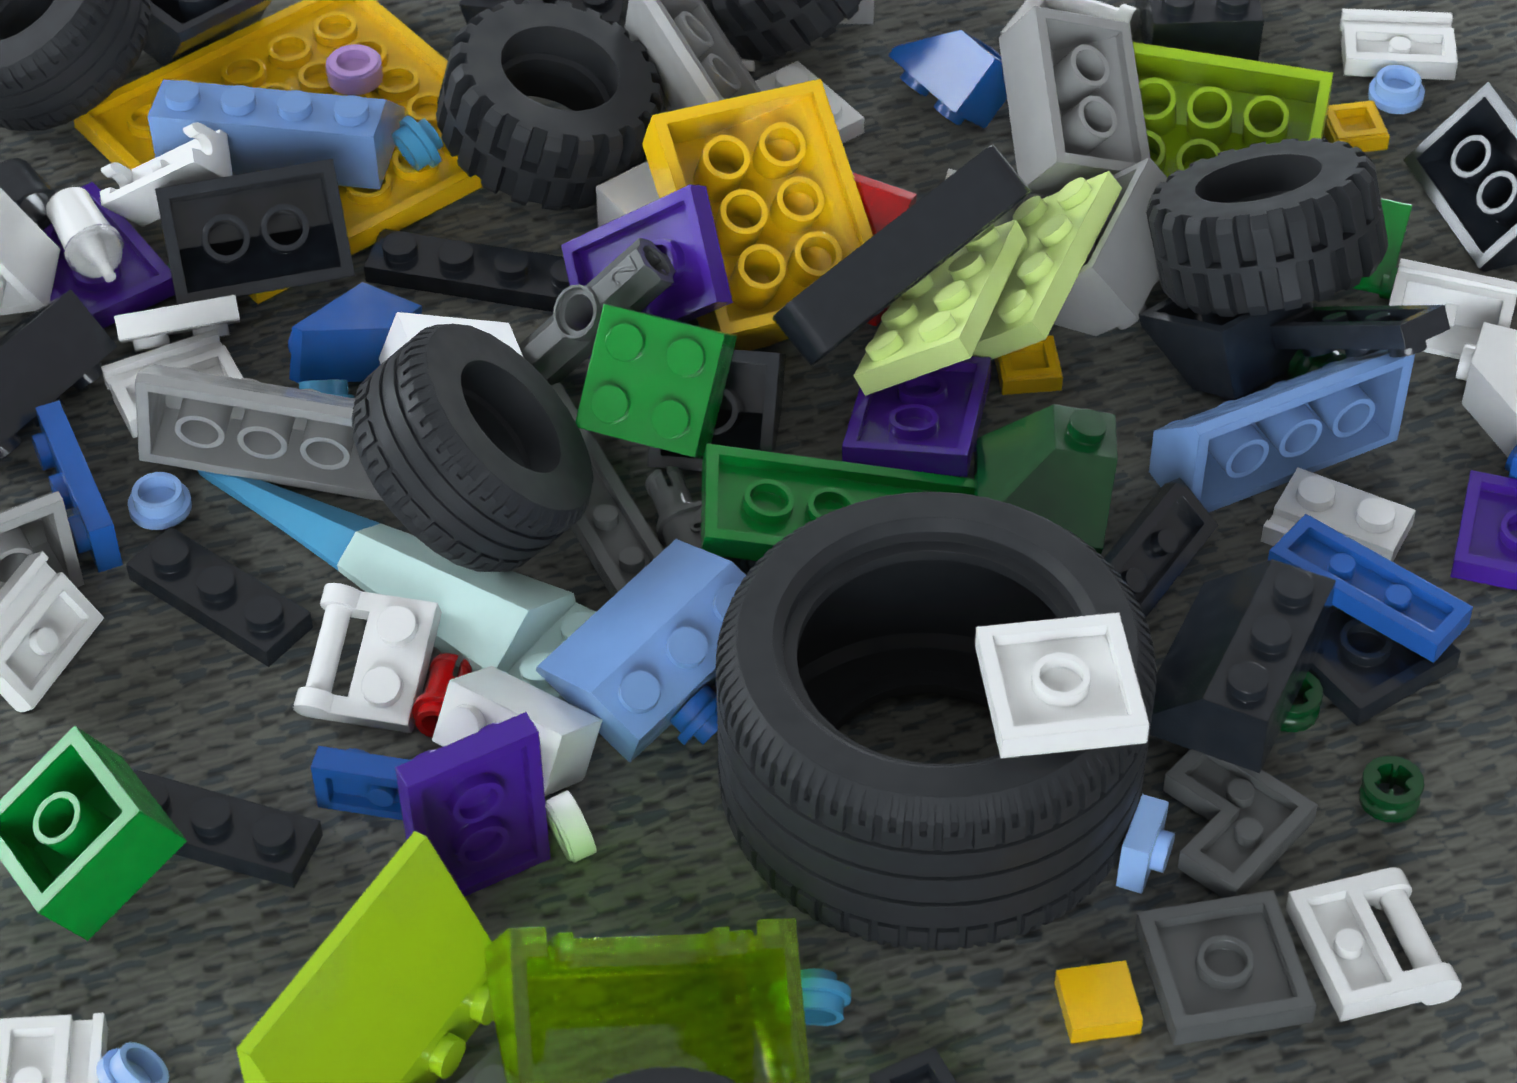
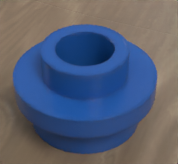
(697, 717)

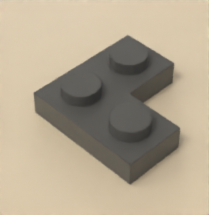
(1249, 818)

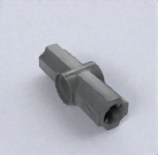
(570, 332)

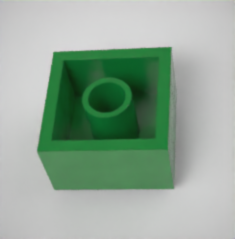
(655, 381)
(83, 834)

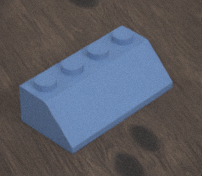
(282, 127)
(1290, 425)

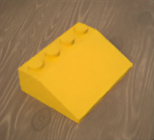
(775, 194)

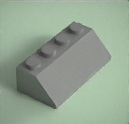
(249, 430)

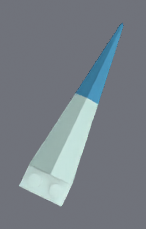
(485, 615)

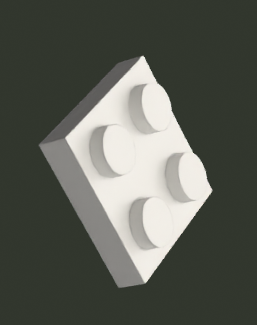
(1061, 685)

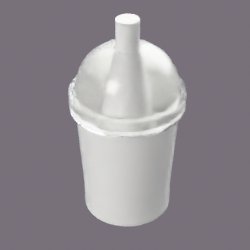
(87, 237)

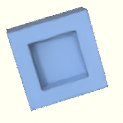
(1145, 845)

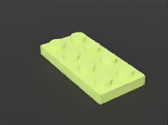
(1057, 244)
(943, 313)

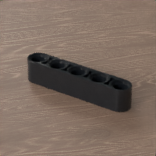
(901, 254)

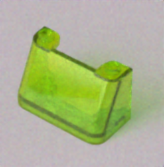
(649, 1001)

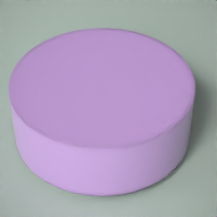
(354, 70)

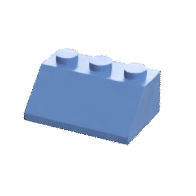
(647, 646)

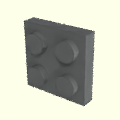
(1224, 967)

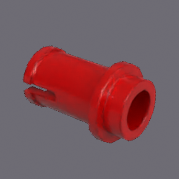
(429, 704)

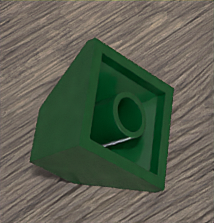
(1054, 466)

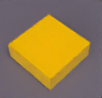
(1357, 125)
(1030, 369)
(1098, 1001)

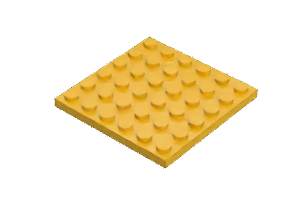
(289, 55)

